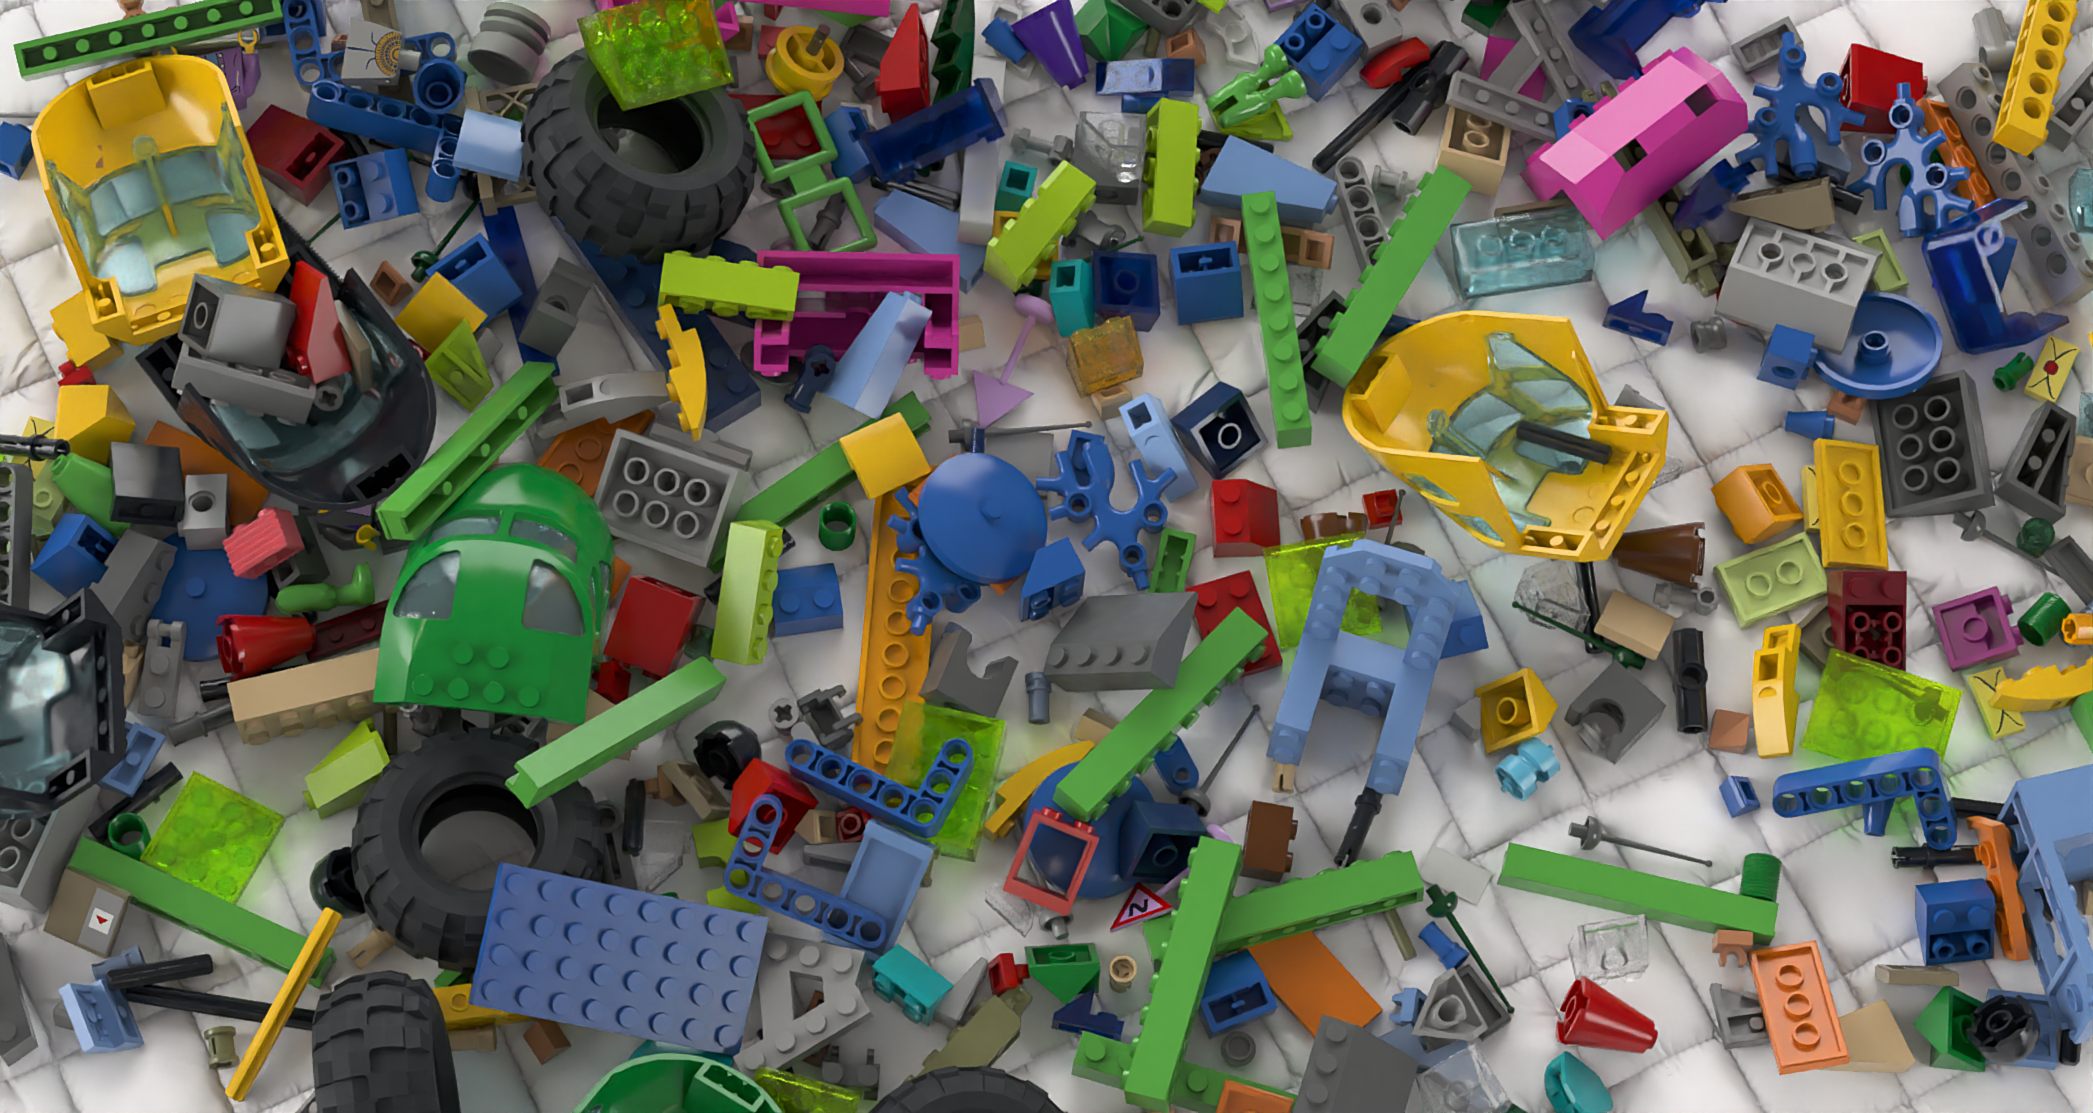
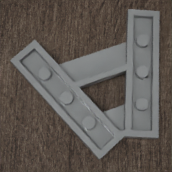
(1498, 96)
(792, 1038)

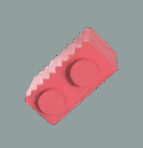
(263, 543)

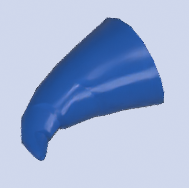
(439, 86)

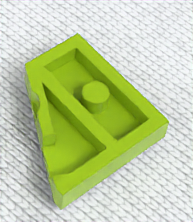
(1265, 126)
(461, 367)

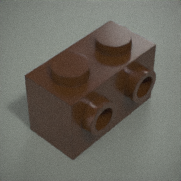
(1267, 841)

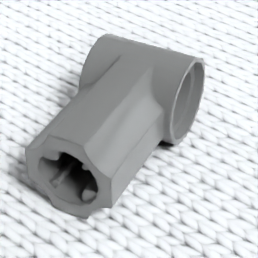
(1995, 47)

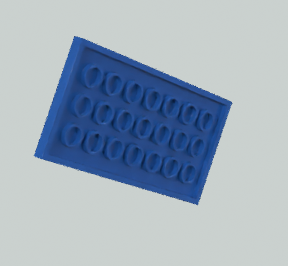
(618, 959)

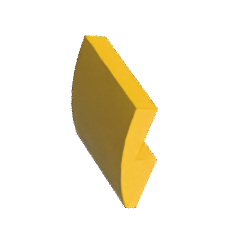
(437, 312)
(884, 455)

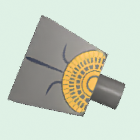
(375, 55)

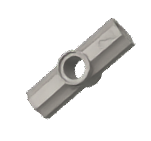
(708, 445)

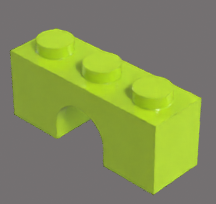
(714, 848)

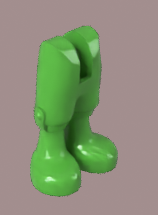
(1245, 85)
(325, 597)

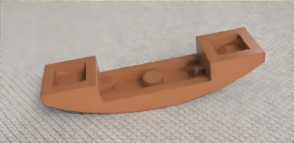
(1299, 244)

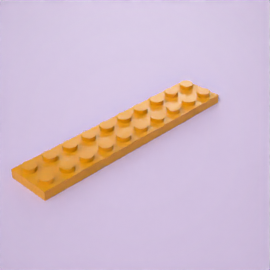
(891, 656)

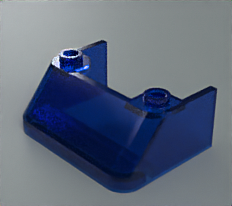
(1622, 28)
(936, 132)
(1968, 289)

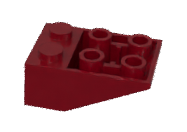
(294, 152)
(1878, 603)

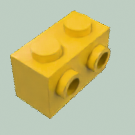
(84, 344)

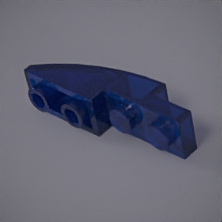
(1710, 192)

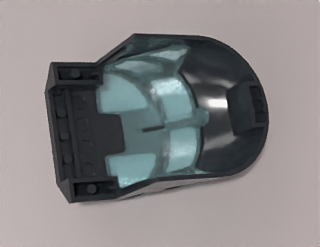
(338, 455)
(58, 703)

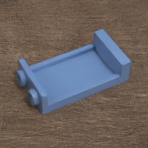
(884, 880)

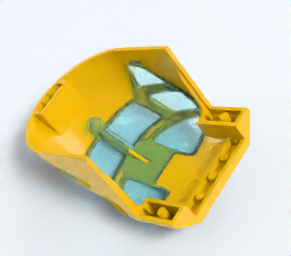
(170, 196)
(1461, 436)

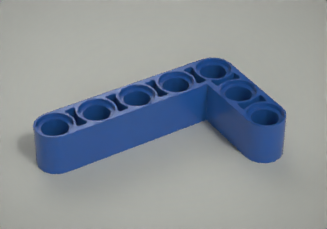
(327, 63)
(395, 124)
(884, 788)
(1874, 788)
(791, 887)

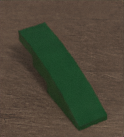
(955, 40)

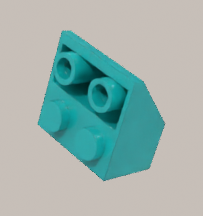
(910, 984)

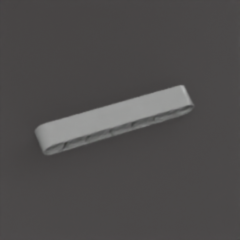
(980, 167)

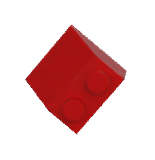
(1243, 518)
(762, 779)

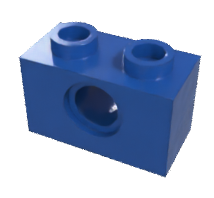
(1787, 357)

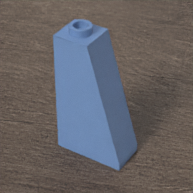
(1249, 169)
(928, 229)
(878, 355)

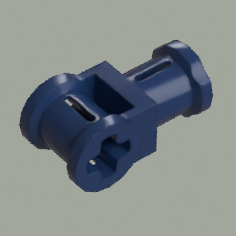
(811, 378)

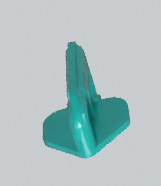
(1578, 1089)

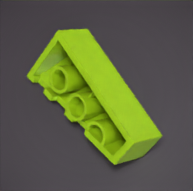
(1170, 167)
(1039, 226)
(728, 287)
(747, 592)

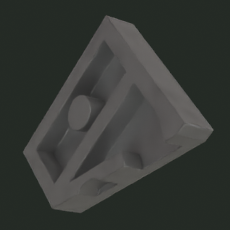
(1738, 1017)

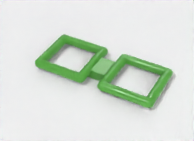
(807, 176)

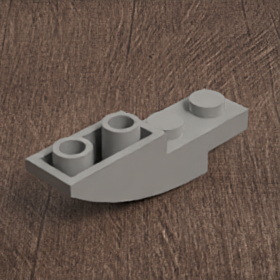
(605, 396)

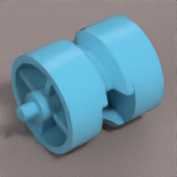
(1532, 764)

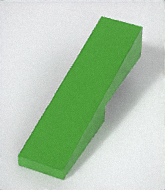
(1172, 561)

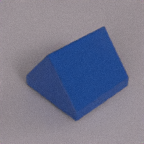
(1739, 795)

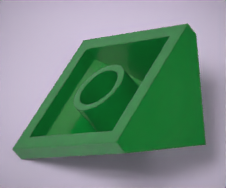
(1108, 29)
(1065, 968)
(1945, 1027)

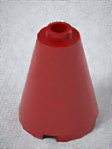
(261, 642)
(1603, 1021)

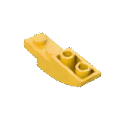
(688, 374)
(2044, 688)
(1773, 691)
(1018, 789)

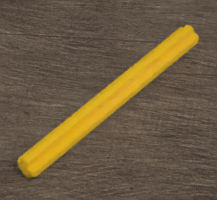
(283, 1004)

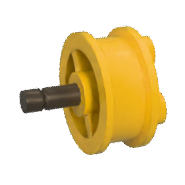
(805, 61)

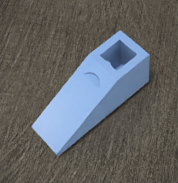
(1158, 443)

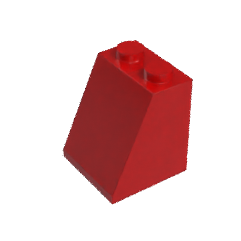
(1871, 86)
(653, 626)

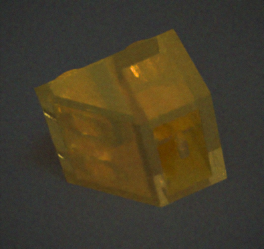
(1104, 356)

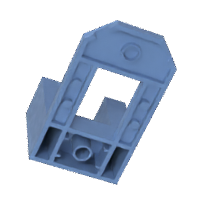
(1362, 671)
(2052, 848)

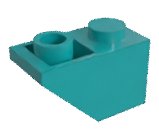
(1015, 186)
(1072, 295)

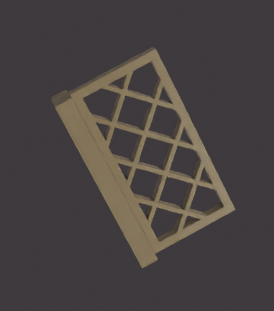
(489, 185)

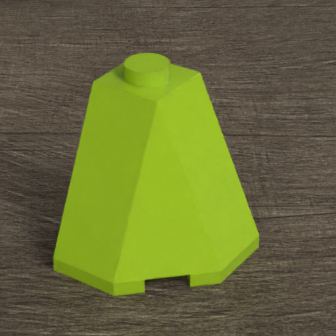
(347, 771)

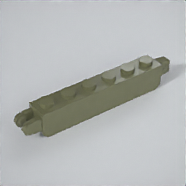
(1687, 250)
(985, 1036)

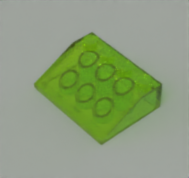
(656, 50)
(1877, 711)
(916, 745)

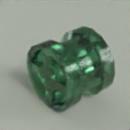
(2035, 530)
(699, 643)

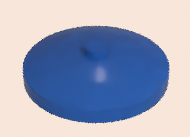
(1889, 351)
(982, 518)
(200, 591)
(1058, 853)

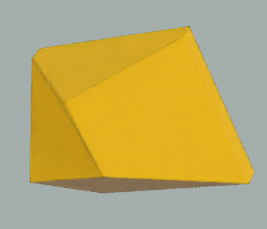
(91, 420)
(1514, 709)

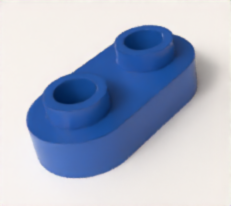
(1176, 761)

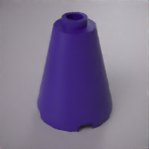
(1055, 42)

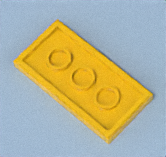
(1850, 505)

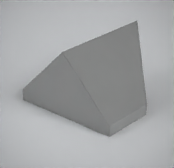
(1449, 1011)

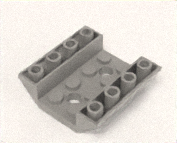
(1795, 284)

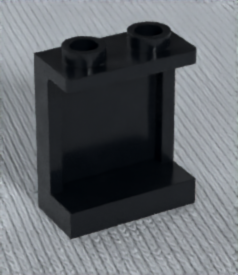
(146, 484)

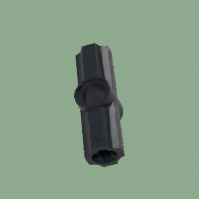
(1429, 88)
(1690, 700)

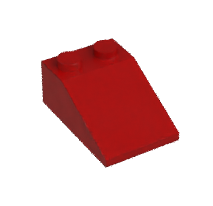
(905, 69)
(315, 338)

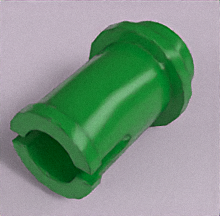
(2006, 377)

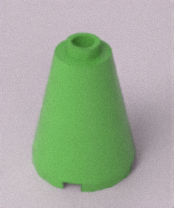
(88, 489)

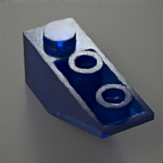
(1146, 77)

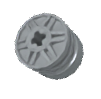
(509, 44)

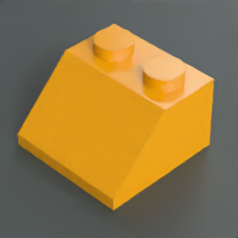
(1756, 503)

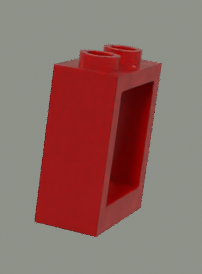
(1037, 893)

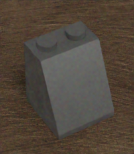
(236, 322)

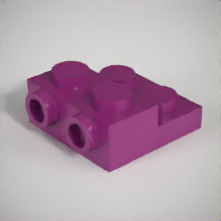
(1977, 629)

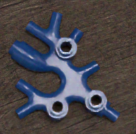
(1786, 99)
(1926, 178)
(1110, 524)
(931, 573)

